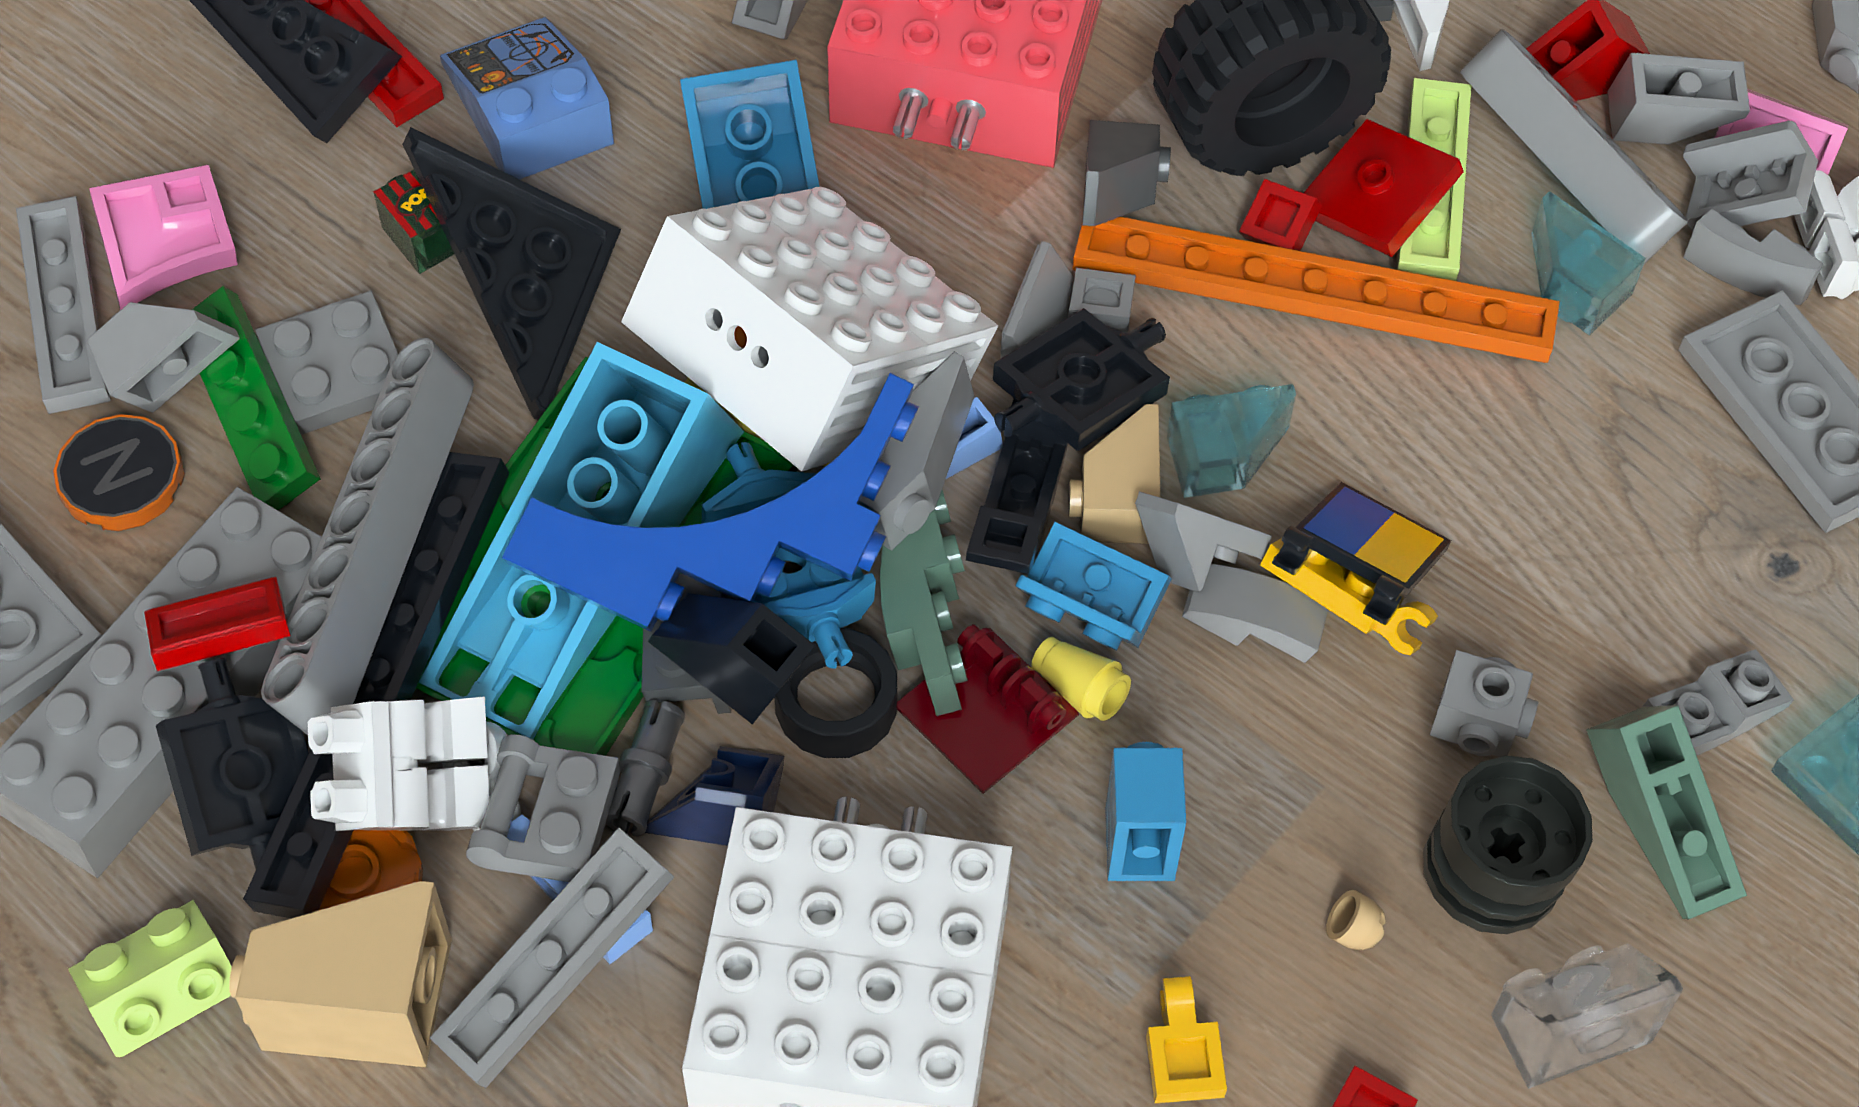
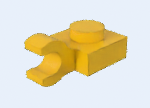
(1184, 1053)

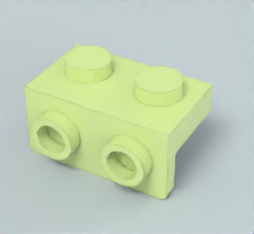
(153, 978)

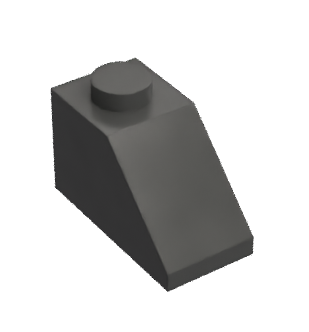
(1122, 169)

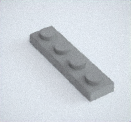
(61, 303)
(551, 958)

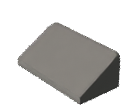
(1040, 301)

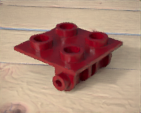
(1003, 713)

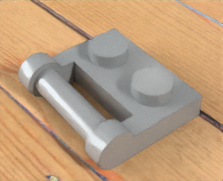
(566, 816)

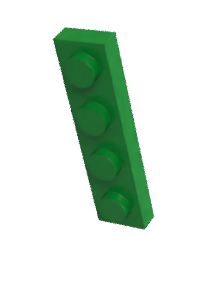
(255, 410)

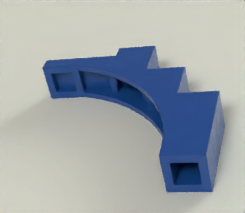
(636, 567)

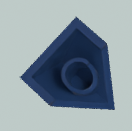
(708, 804)

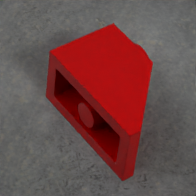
(1588, 48)

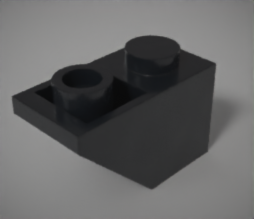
(733, 649)

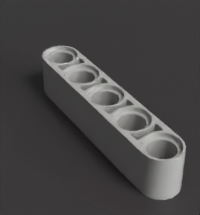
(1573, 145)

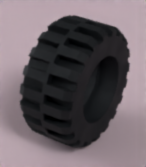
(1268, 78)

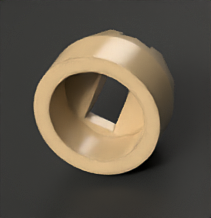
(1356, 921)

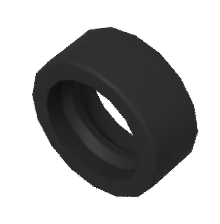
(853, 735)

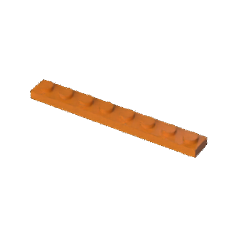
(1322, 287)

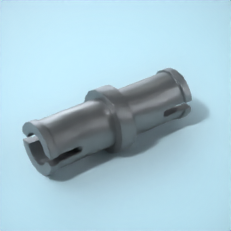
(645, 767)

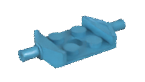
(812, 598)

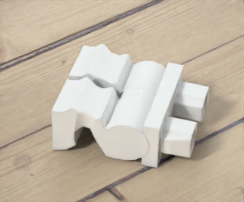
(1832, 234)
(377, 765)

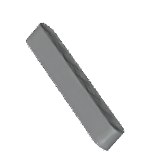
(369, 535)

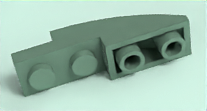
(914, 600)

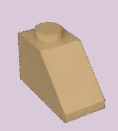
(1113, 477)

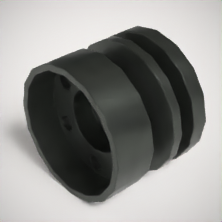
(1507, 844)

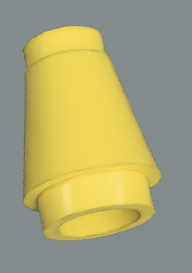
(1083, 678)

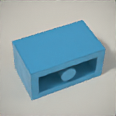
(1145, 813)

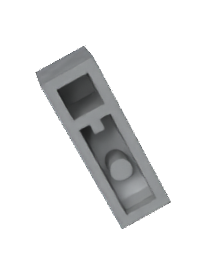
(925, 454)

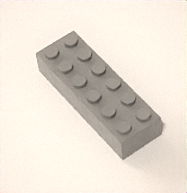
(90, 754)

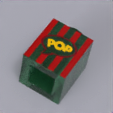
(411, 222)

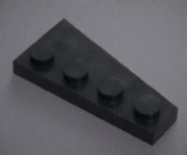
(303, 57)

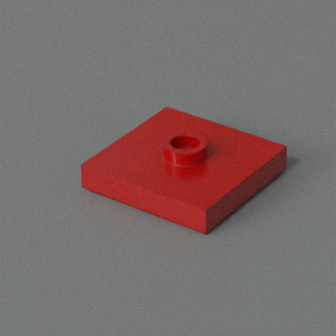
(1382, 186)

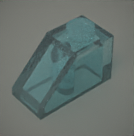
(1581, 264)

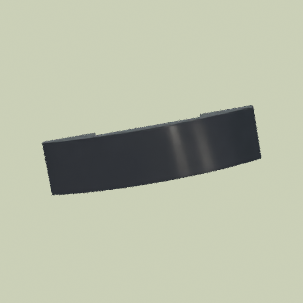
(1018, 499)

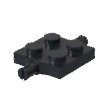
(1080, 378)
(231, 766)

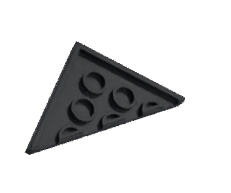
(523, 255)

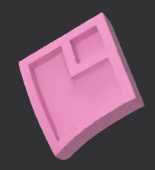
(162, 231)

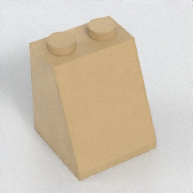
(349, 978)

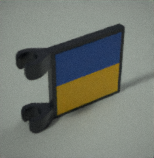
(1367, 541)

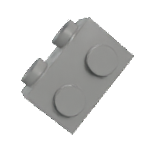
(1751, 174)

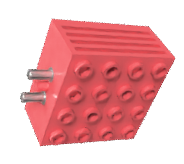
(961, 71)

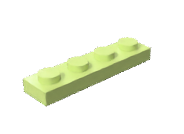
(1441, 120)

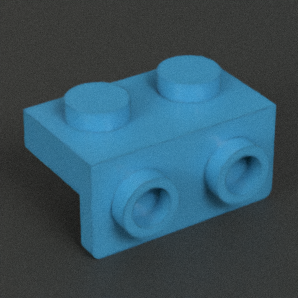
(1095, 586)

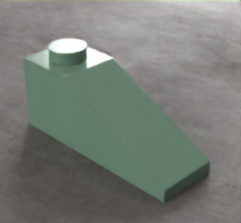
(1668, 806)

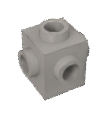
(1484, 705)

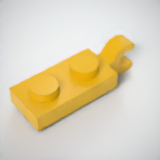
(1347, 596)

